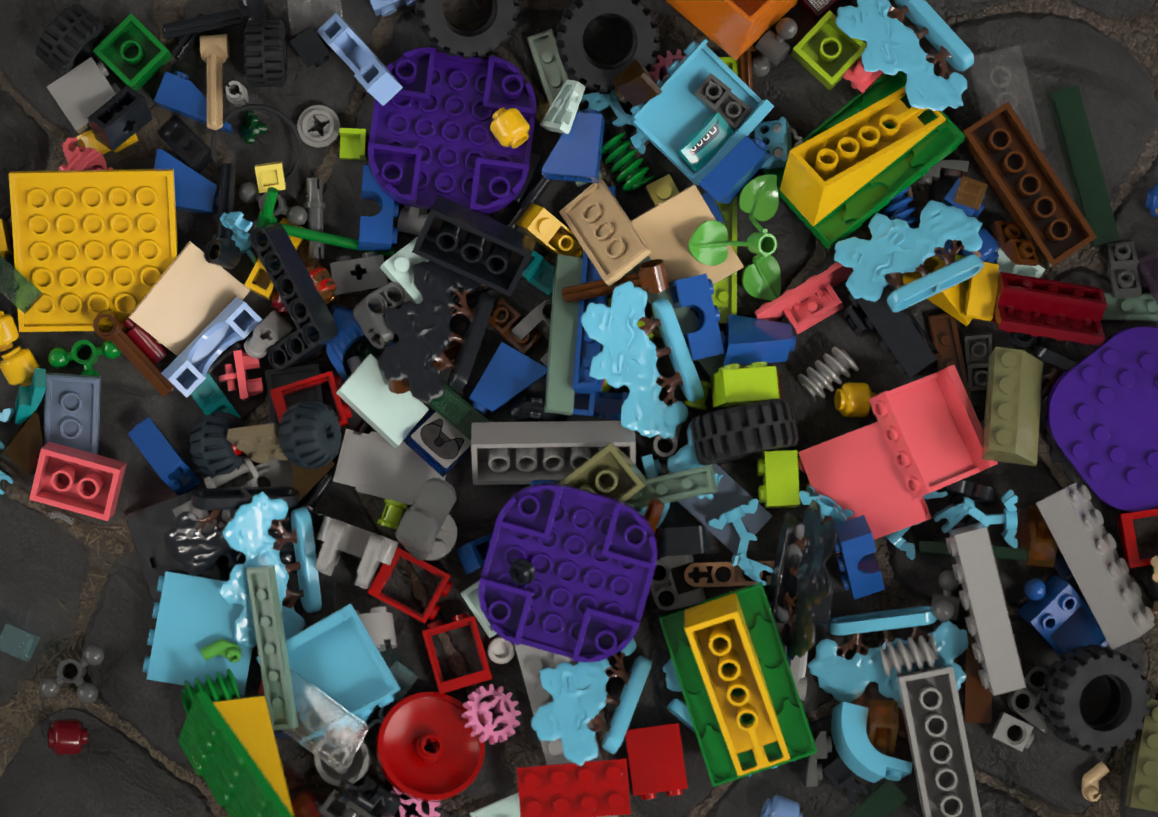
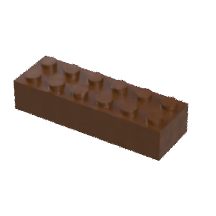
(1027, 186)

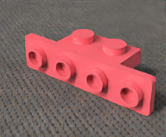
(809, 301)

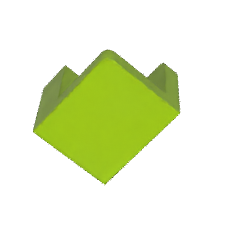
(353, 144)

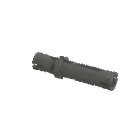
(315, 215)

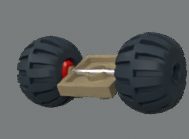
(306, 437)

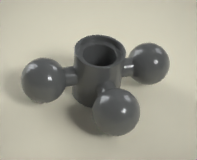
(774, 46)
(295, 215)
(945, 605)
(86, 691)

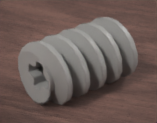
(827, 372)
(909, 654)

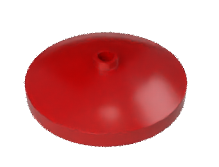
(435, 722)

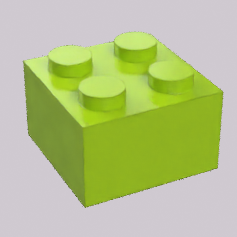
(828, 51)
(744, 386)
(780, 479)

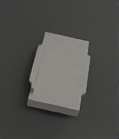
(381, 469)

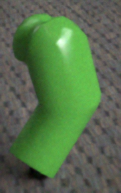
(223, 648)

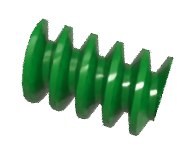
(625, 163)
(216, 690)

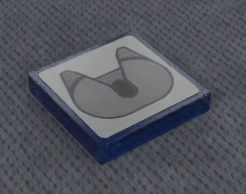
(438, 443)

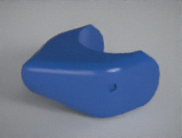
(348, 334)

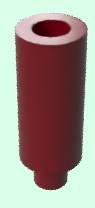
(144, 341)

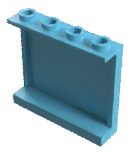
(677, 113)
(188, 619)
(342, 662)

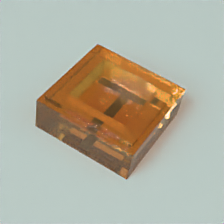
(970, 193)

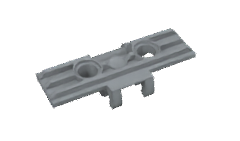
(276, 471)

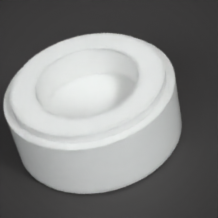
(501, 650)

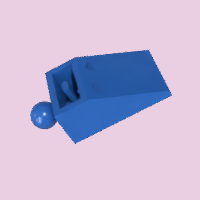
(1060, 616)

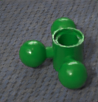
(60, 357)

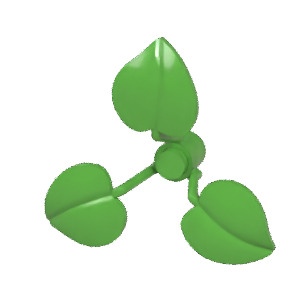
(709, 239)

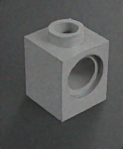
(1001, 727)

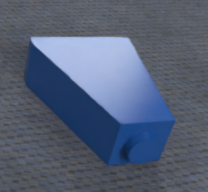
(578, 152)
(736, 169)
(192, 190)
(756, 340)
(505, 379)
(164, 457)

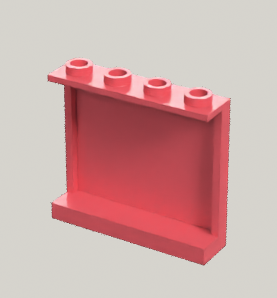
(932, 431)
(863, 477)

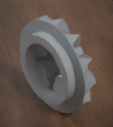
(324, 115)

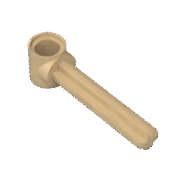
(214, 52)

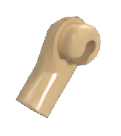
(1090, 782)

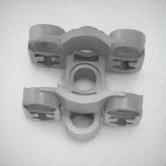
(357, 542)

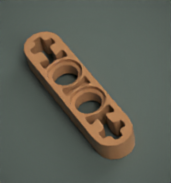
(736, 575)

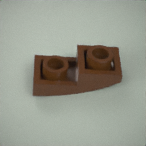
(1011, 243)
(505, 319)

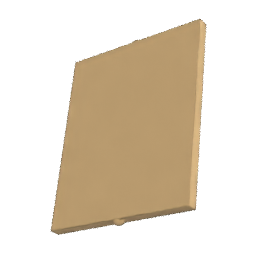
(669, 229)
(186, 299)

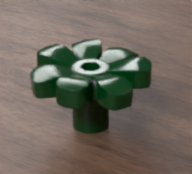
(250, 127)

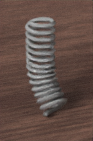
(61, 516)

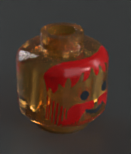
(323, 282)

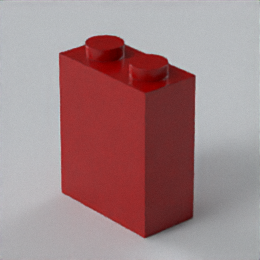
(656, 760)

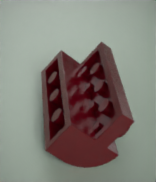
(1049, 309)

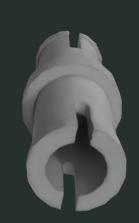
(236, 88)

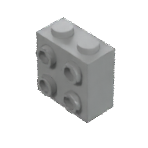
(83, 92)

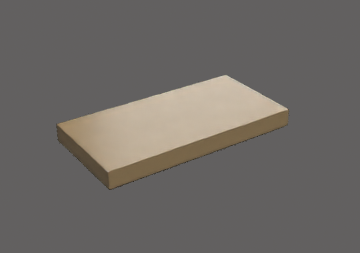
(605, 232)

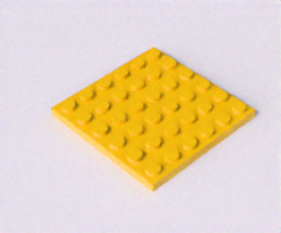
(91, 242)

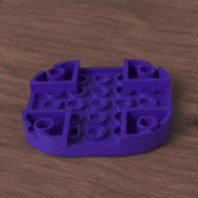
(439, 135)
(1108, 419)
(589, 566)

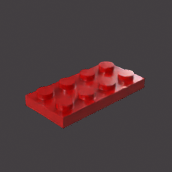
(574, 790)

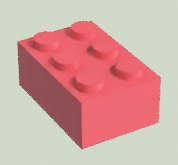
(78, 481)

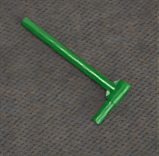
(267, 216)

